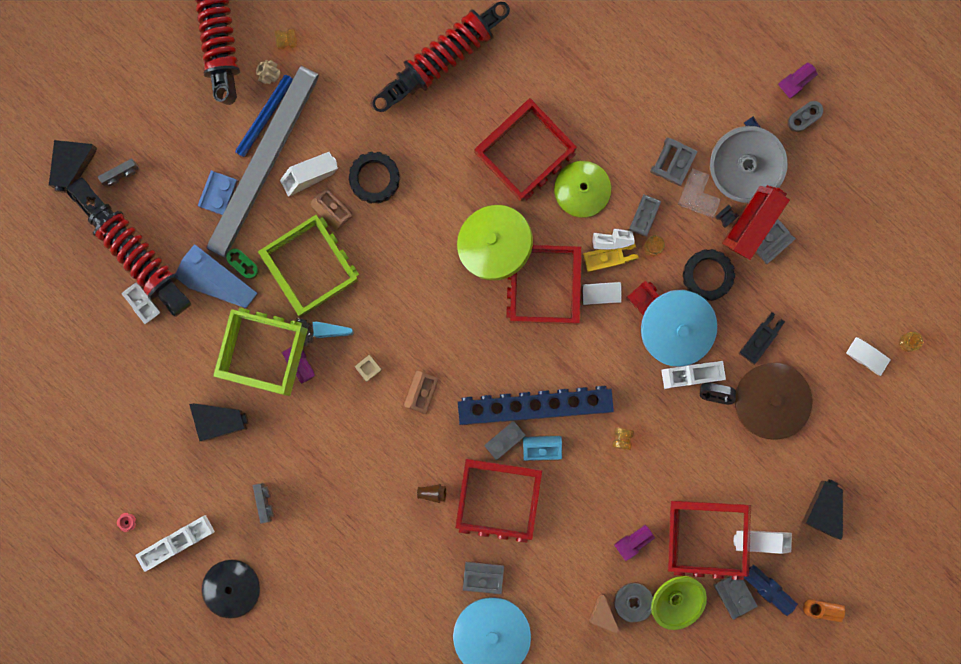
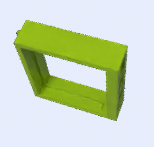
(291, 235)
(229, 342)

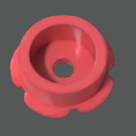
(126, 527)

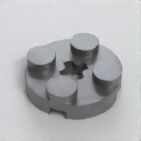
(633, 591)

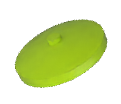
(495, 242)

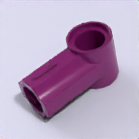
(794, 82)
(304, 369)
(631, 544)

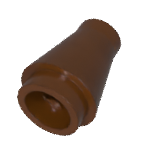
(433, 493)

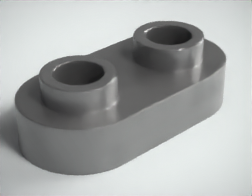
(804, 116)

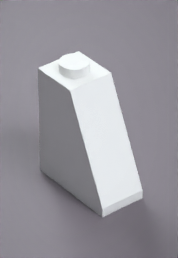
(308, 173)
(765, 541)

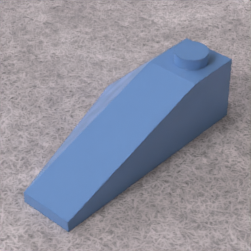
(209, 277)

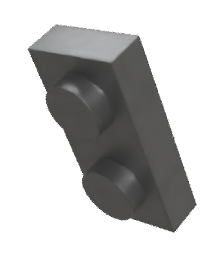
(112, 176)
(504, 440)

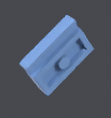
(217, 192)

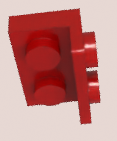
(643, 296)

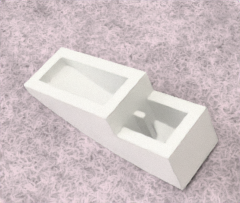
(693, 374)

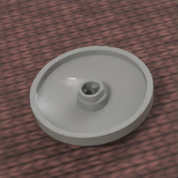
(747, 160)

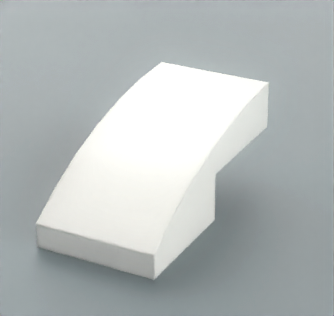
(618, 239)
(140, 303)
(868, 356)

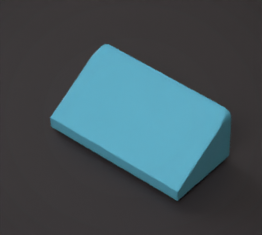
(542, 448)

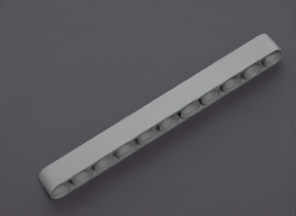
(262, 161)

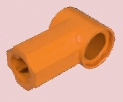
(825, 610)

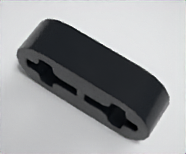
(717, 393)

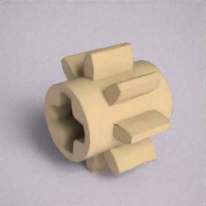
(268, 72)

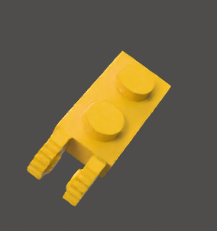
(607, 258)

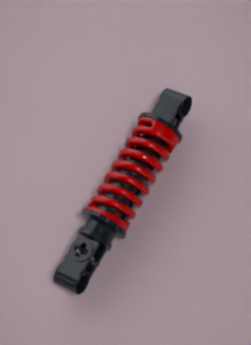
(215, 35)
(441, 54)
(112, 230)

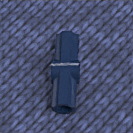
(770, 590)

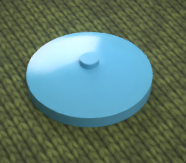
(679, 328)
(492, 633)

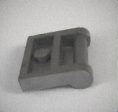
(679, 165)

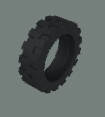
(368, 158)
(711, 255)

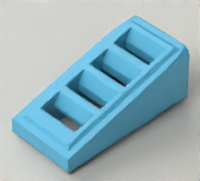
(325, 330)

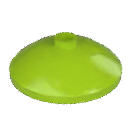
(578, 201)
(678, 602)

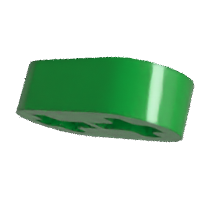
(245, 260)

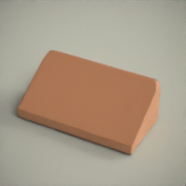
(331, 209)
(420, 392)

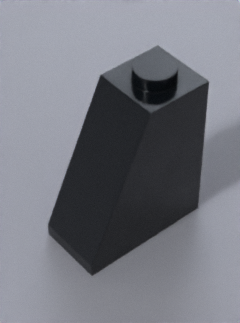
(69, 163)
(217, 421)
(826, 509)

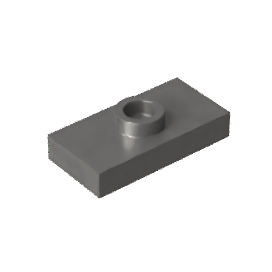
(645, 215)

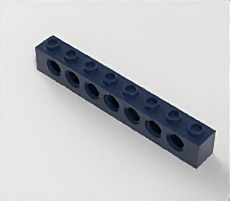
(604, 405)

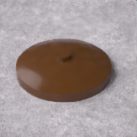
(773, 401)

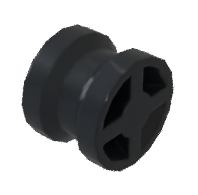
(726, 216)

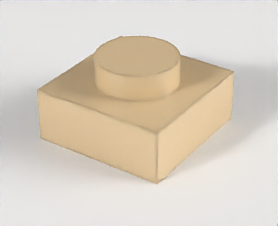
(368, 368)

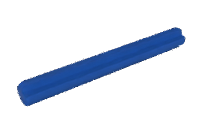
(264, 116)

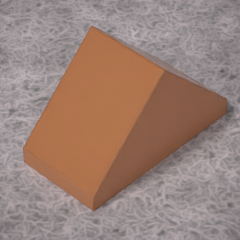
(602, 615)

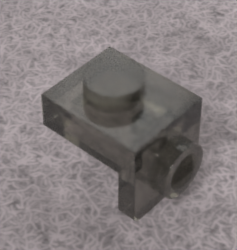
(310, 335)

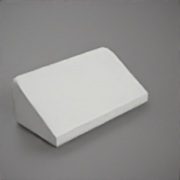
(601, 293)

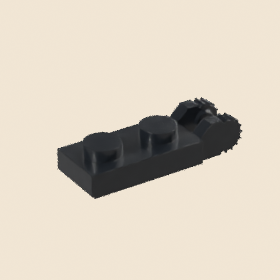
(760, 339)

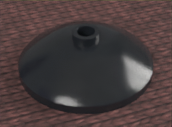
(244, 587)

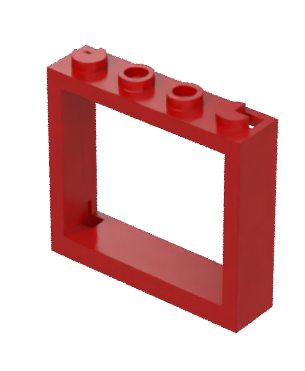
(509, 123)
(756, 221)
(576, 285)
(501, 533)
(699, 571)

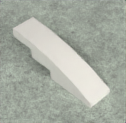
(175, 543)

